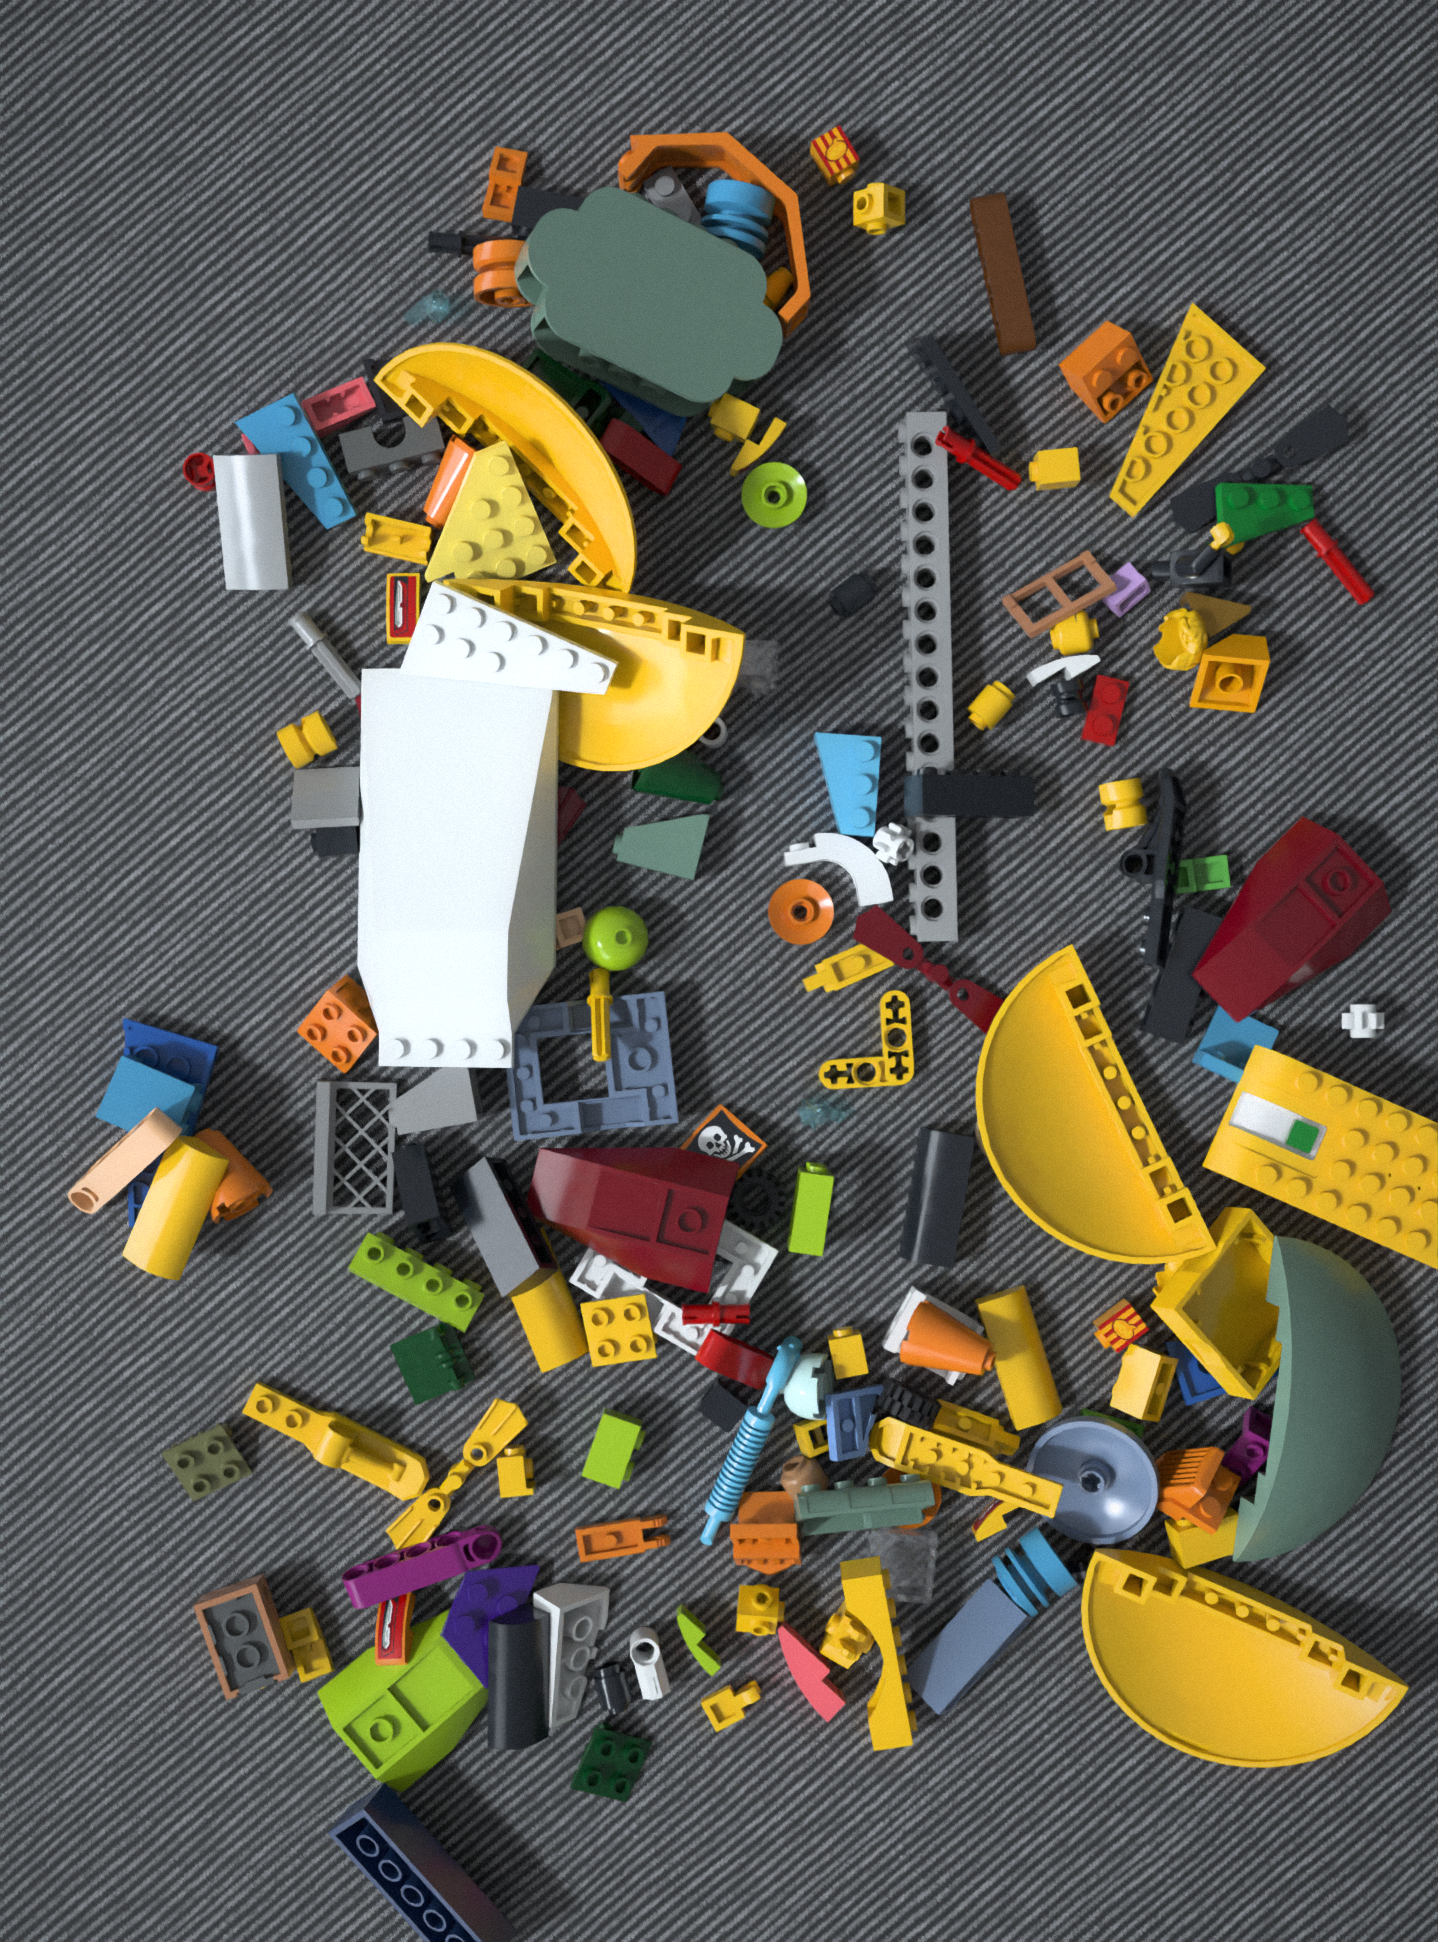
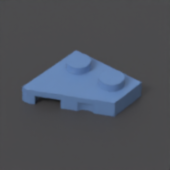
(850, 1420)

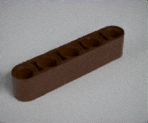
(1002, 274)

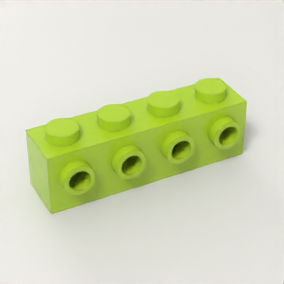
(416, 1281)

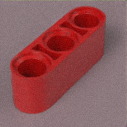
(640, 457)
(735, 1359)

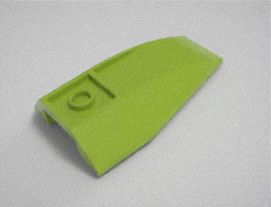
(405, 1715)

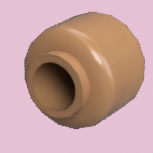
(801, 1472)

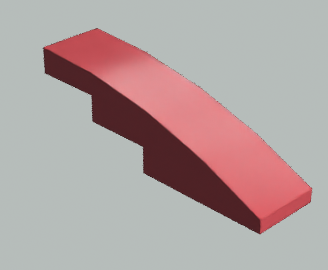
(333, 409)

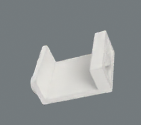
(897, 1331)

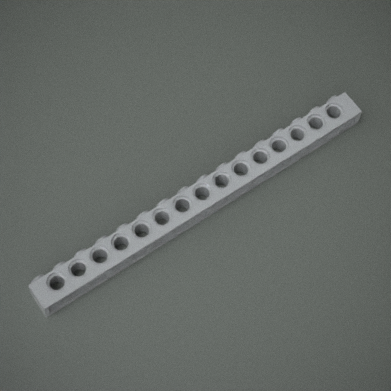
(915, 429)

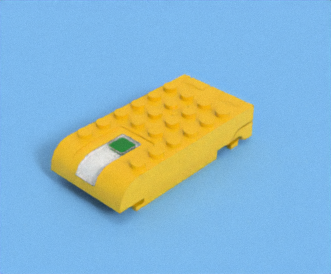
(1332, 1153)

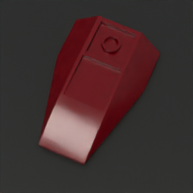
(1291, 920)
(638, 1206)

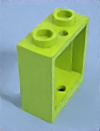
(810, 1209)

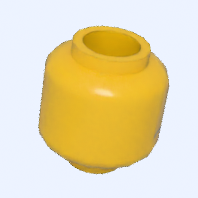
(1074, 634)

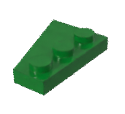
(1262, 508)

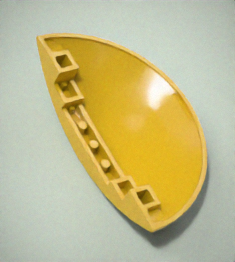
(547, 438)
(669, 676)
(1073, 1129)
(1226, 1664)

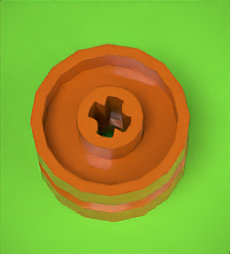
(496, 280)

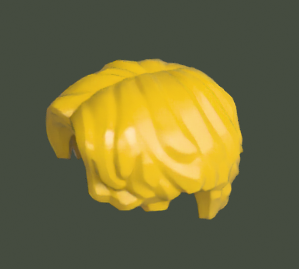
(1182, 640)

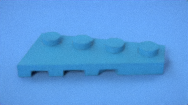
(304, 460)

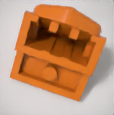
(1196, 1486)
(766, 1533)

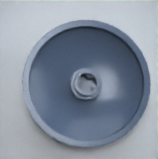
(1106, 1478)

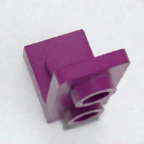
(1251, 1447)

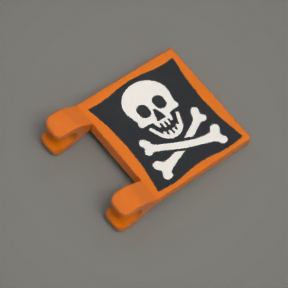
(726, 1138)

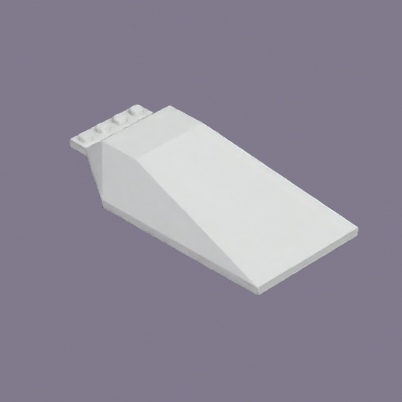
(455, 863)

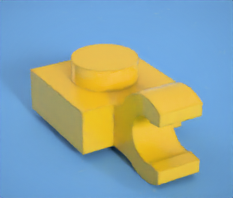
(726, 1706)

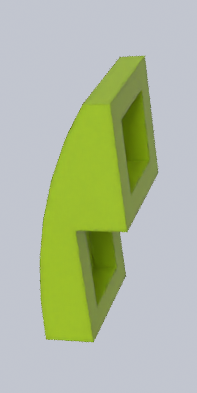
(693, 1632)

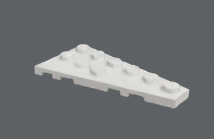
(483, 643)

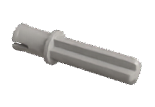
(326, 654)

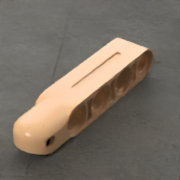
(124, 1161)

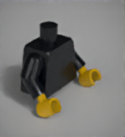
(1201, 567)

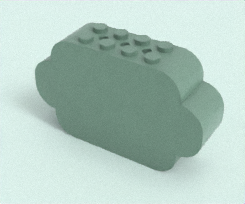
(648, 302)

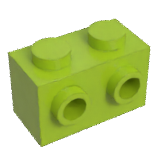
(613, 1447)

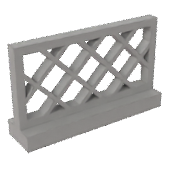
(325, 1148)

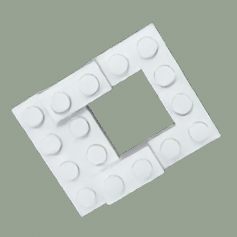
(749, 1260)

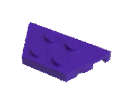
(481, 1598)

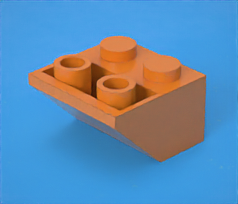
(1106, 370)

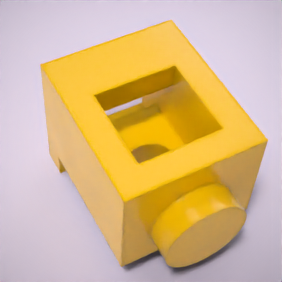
(515, 1472)

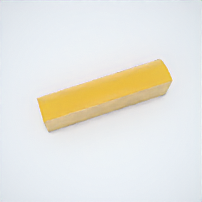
(175, 1207)
(552, 1321)
(1020, 1357)

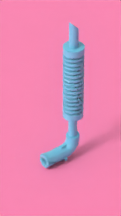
(748, 1443)

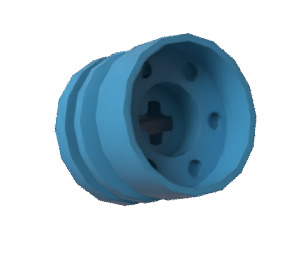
(739, 214)
(1033, 1572)

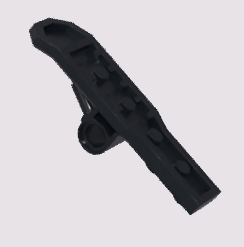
(1161, 855)

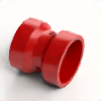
(197, 467)

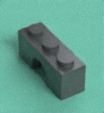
(367, 458)

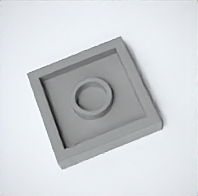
(326, 797)

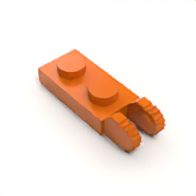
(619, 1538)

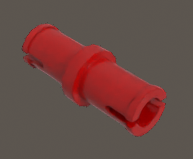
(715, 1314)

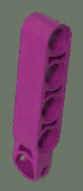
(421, 1565)

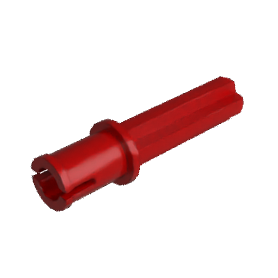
(969, 453)
(1337, 561)

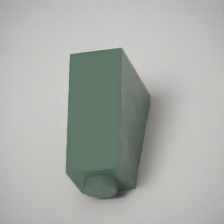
(664, 846)

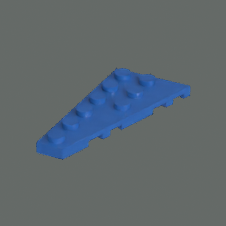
(174, 1055)

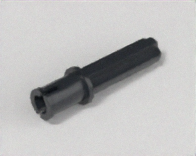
(458, 243)

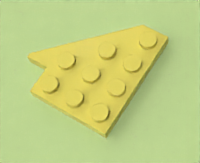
(491, 524)

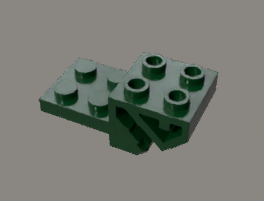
(585, 397)

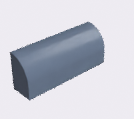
(966, 1647)

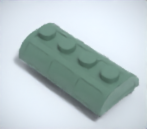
(863, 1507)

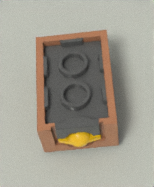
(244, 1636)

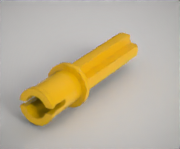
(600, 1003)

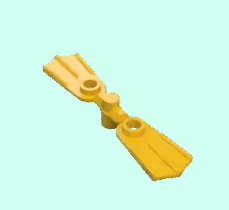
(495, 1430)

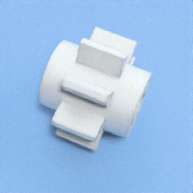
(893, 843)
(1362, 1020)

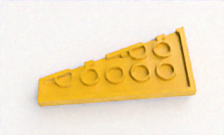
(1193, 393)

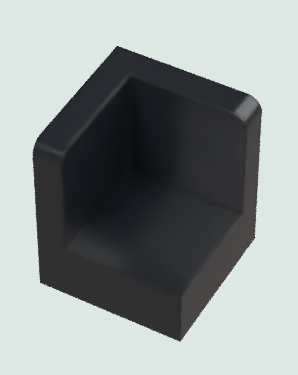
(722, 1406)

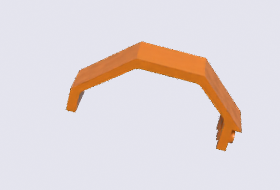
(724, 152)

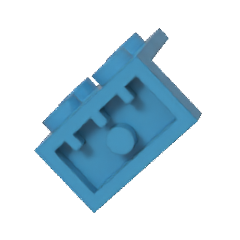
(1229, 1044)

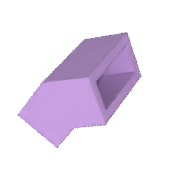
(1130, 590)

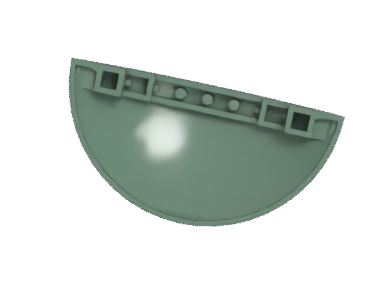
(1331, 1400)

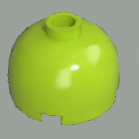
(615, 938)

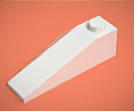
(575, 1619)

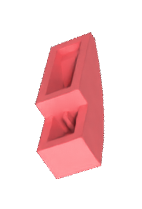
(810, 1672)

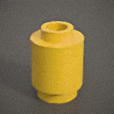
(990, 706)

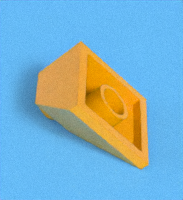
(1232, 674)

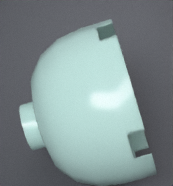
(807, 1384)

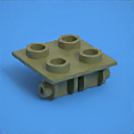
(207, 1461)

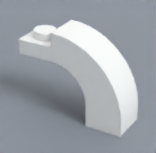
(858, 860)

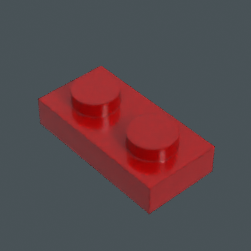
(1104, 710)

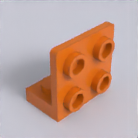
(341, 1024)

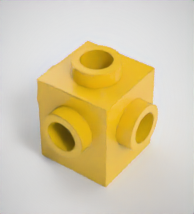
(878, 208)
(759, 1609)

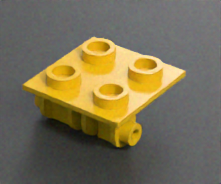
(619, 1330)

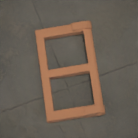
(1069, 608)

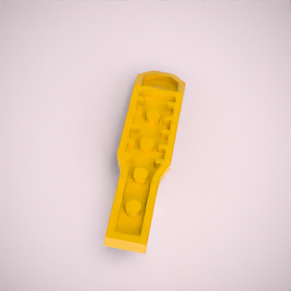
(342, 1442)
(960, 1466)

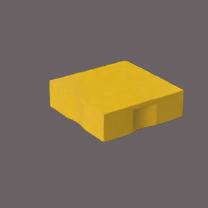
(1222, 1308)

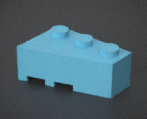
(852, 778)

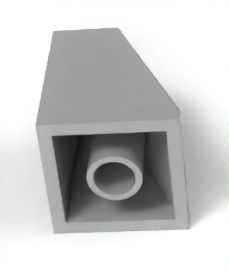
(439, 1101)

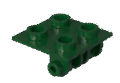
(432, 1362)
(610, 1763)

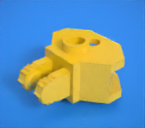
(845, 1638)

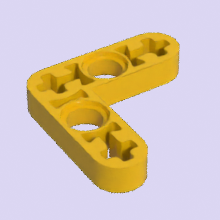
(881, 1063)

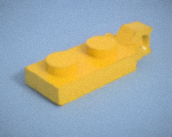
(846, 968)
(974, 1429)

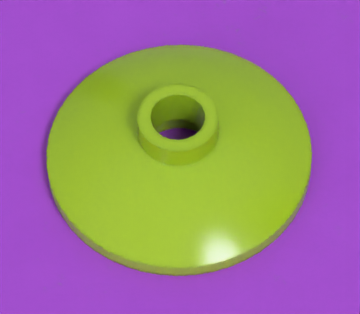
(779, 479)

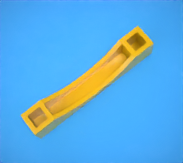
(866, 1598)

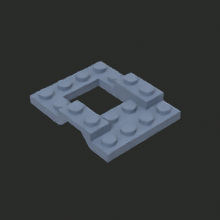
(637, 1072)

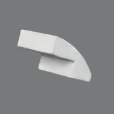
(1069, 667)

